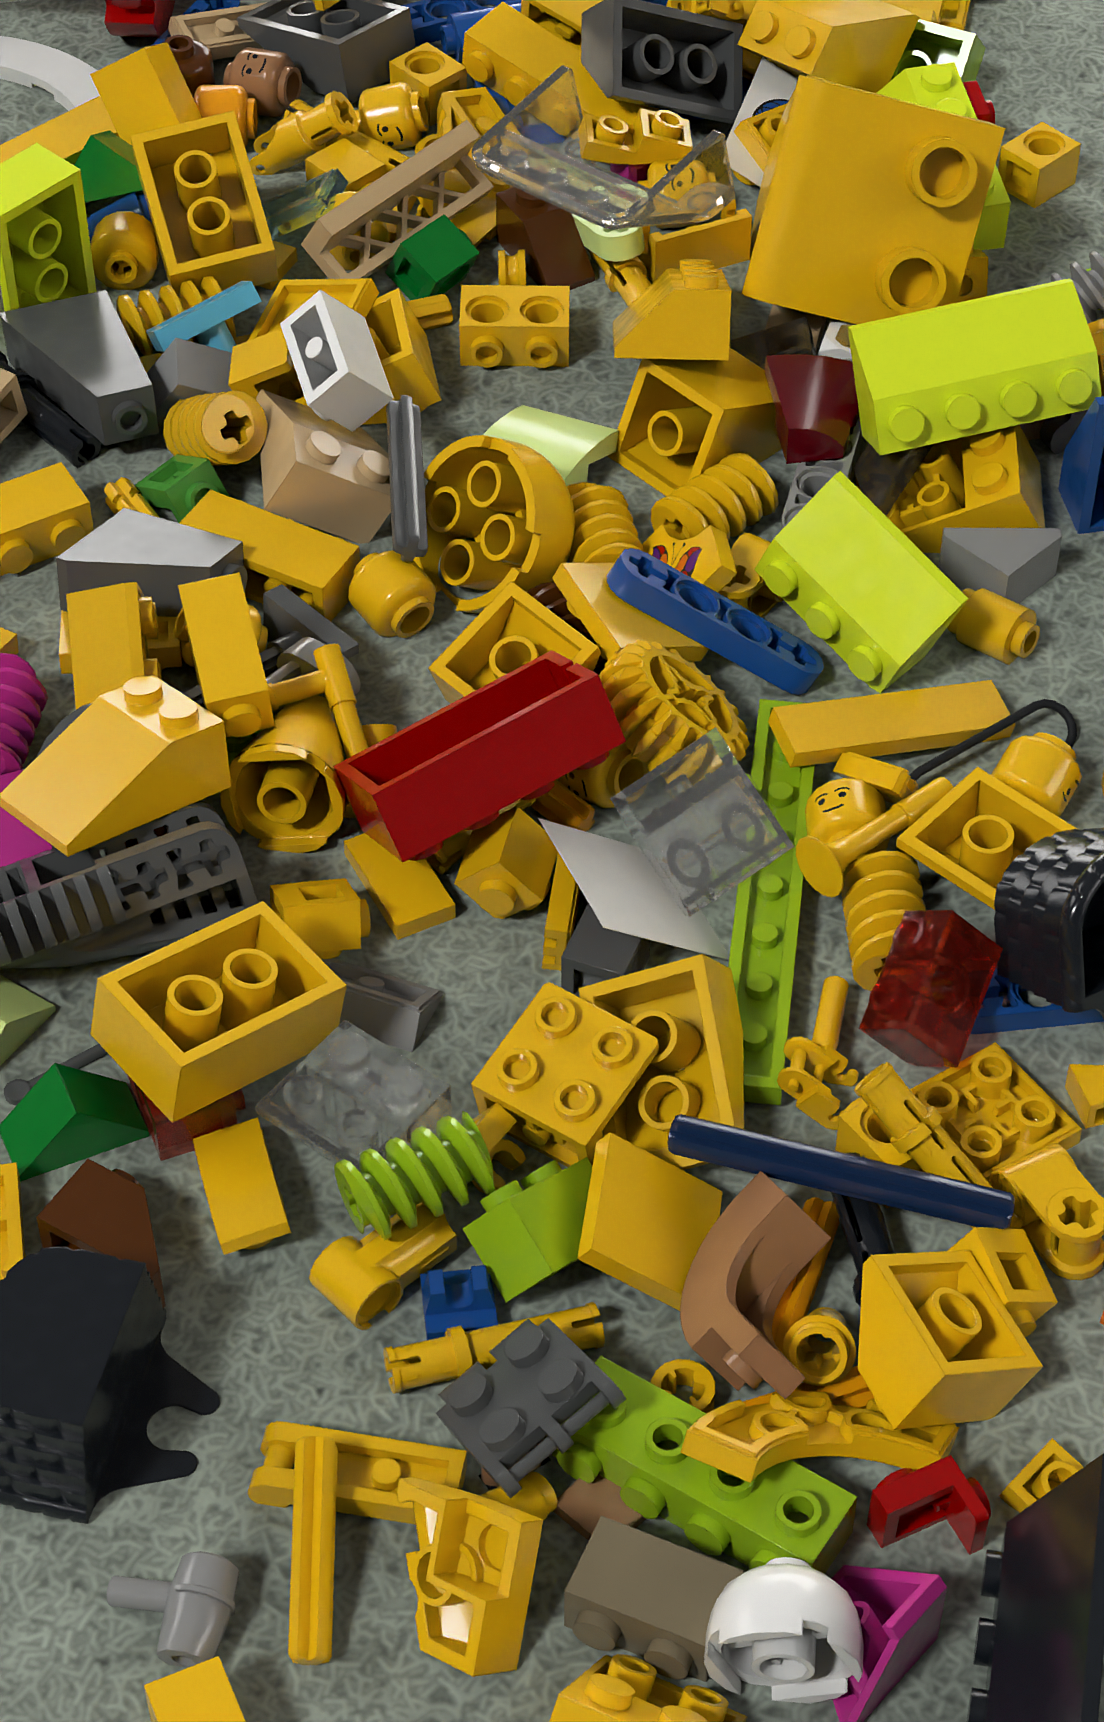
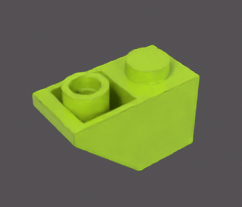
(534, 1229)

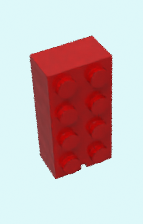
(480, 756)

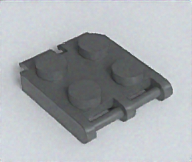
(525, 1399)

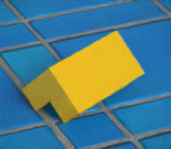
(145, 92)

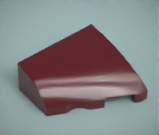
(812, 404)

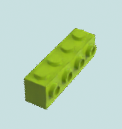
(639, 1449)

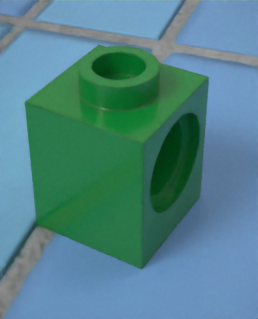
(432, 260)

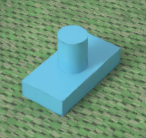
(207, 319)

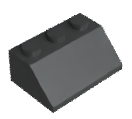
(664, 58)

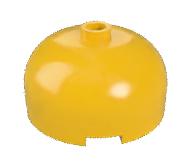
(507, 503)

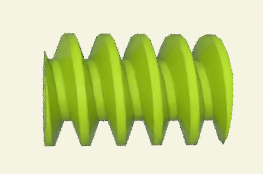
(415, 1174)

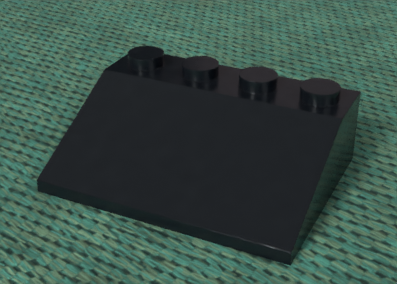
(1047, 1609)

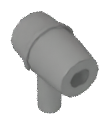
(193, 1605)

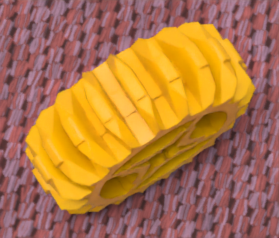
(666, 703)

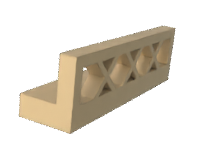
(393, 190)

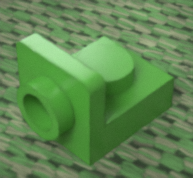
(180, 484)

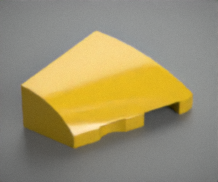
(470, 1575)

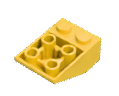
(971, 484)

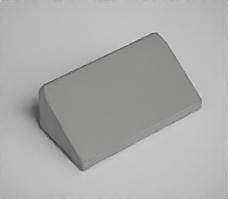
(385, 1005)

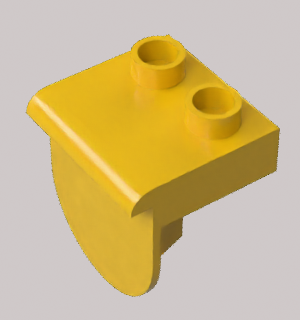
(867, 204)

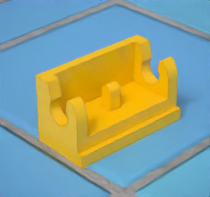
(722, 241)

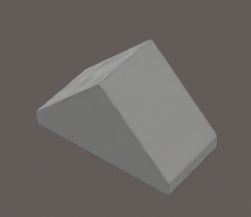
(187, 371)
(1000, 559)

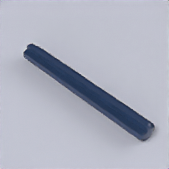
(840, 1173)

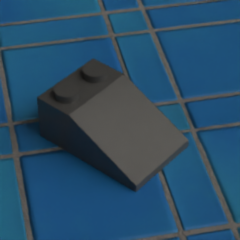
(337, 47)

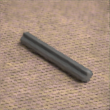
(406, 479)

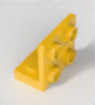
(564, 1073)

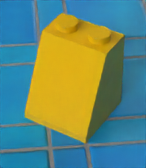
(831, 39)
(692, 416)

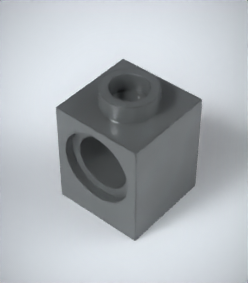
(600, 954)

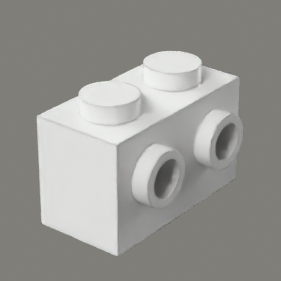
(336, 361)

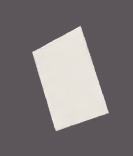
(629, 892)

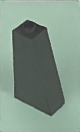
(84, 364)

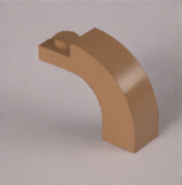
(740, 1280)

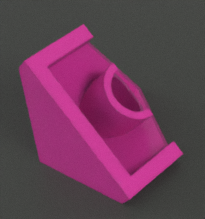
(898, 1623)

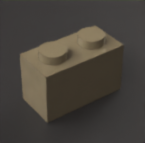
(645, 1598)

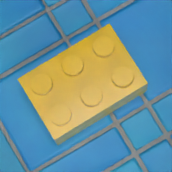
(205, 203)
(216, 1010)

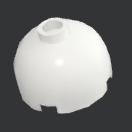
(786, 1632)

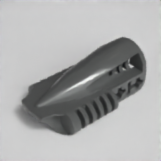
(77, 914)

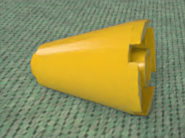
(287, 780)

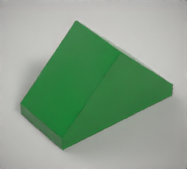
(107, 167)
(69, 1120)

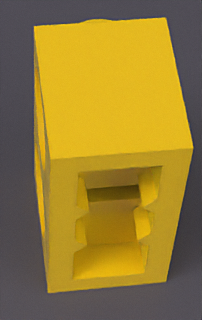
(514, 325)

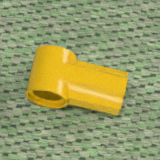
(372, 1272)

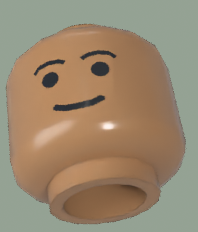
(267, 77)

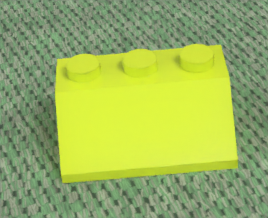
(43, 230)
(860, 583)

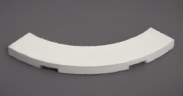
(49, 69)

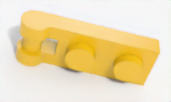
(365, 1470)

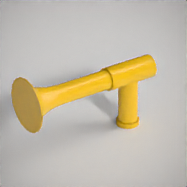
(334, 681)
(825, 863)

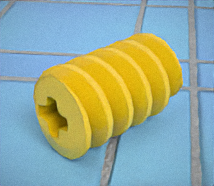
(151, 313)
(216, 427)
(723, 496)
(601, 524)
(874, 902)

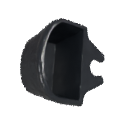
(1054, 920)
(84, 1381)

